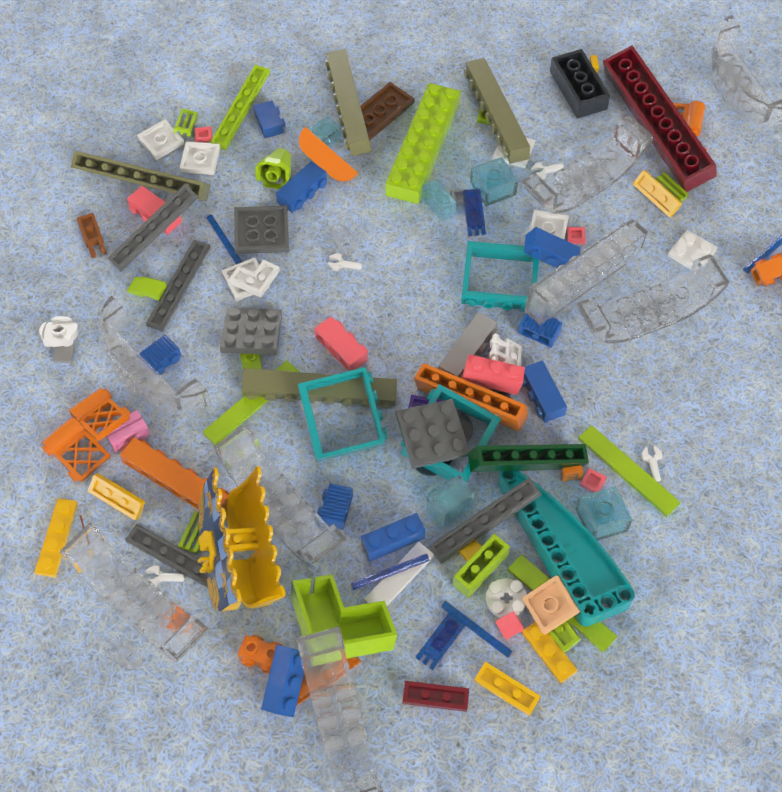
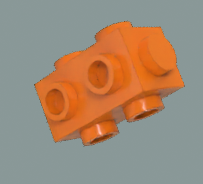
(767, 271)
(257, 652)

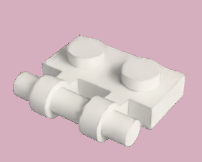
(510, 350)

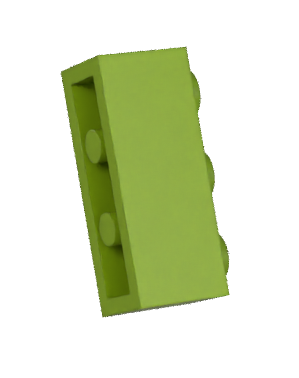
(481, 566)

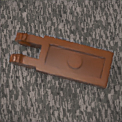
(91, 233)

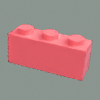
(146, 204)
(341, 344)
(493, 374)

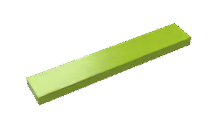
(240, 106)
(239, 413)
(629, 471)
(532, 578)

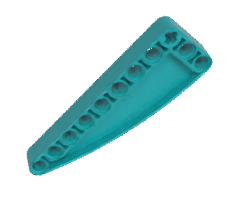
(580, 555)

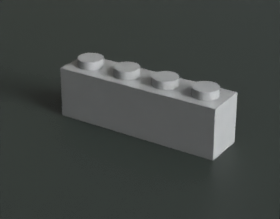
(472, 342)

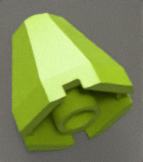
(274, 166)

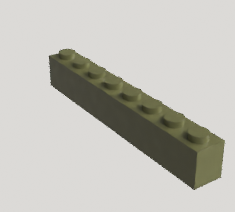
(348, 101)
(497, 111)
(137, 174)
(284, 386)

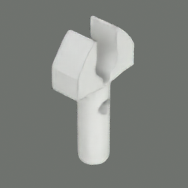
(544, 170)
(342, 263)
(653, 461)
(172, 577)

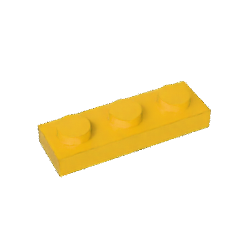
(657, 193)
(116, 496)
(549, 652)
(507, 688)

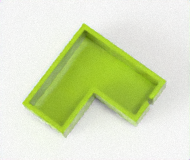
(363, 627)

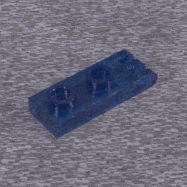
(474, 211)
(441, 640)

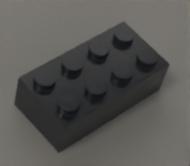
(579, 83)

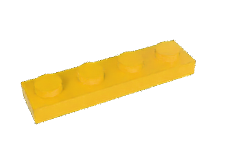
(56, 537)

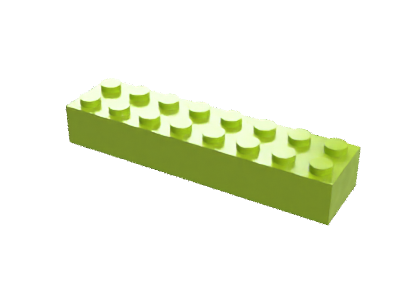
(423, 143)

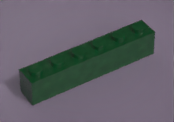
(526, 457)

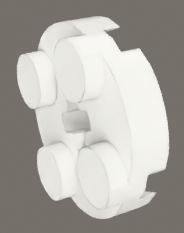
(52, 337)
(499, 588)

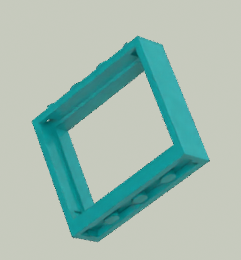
(495, 251)
(372, 398)
(470, 408)

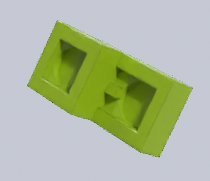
(147, 287)

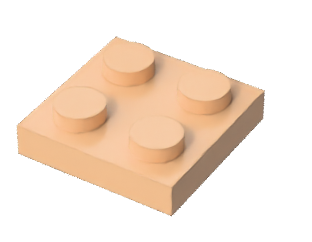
(550, 605)

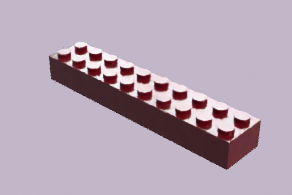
(661, 118)

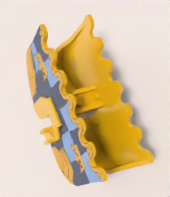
(245, 580)

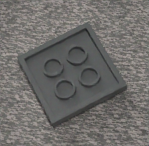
(261, 229)
(251, 331)
(432, 433)

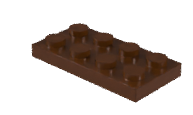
(384, 108)

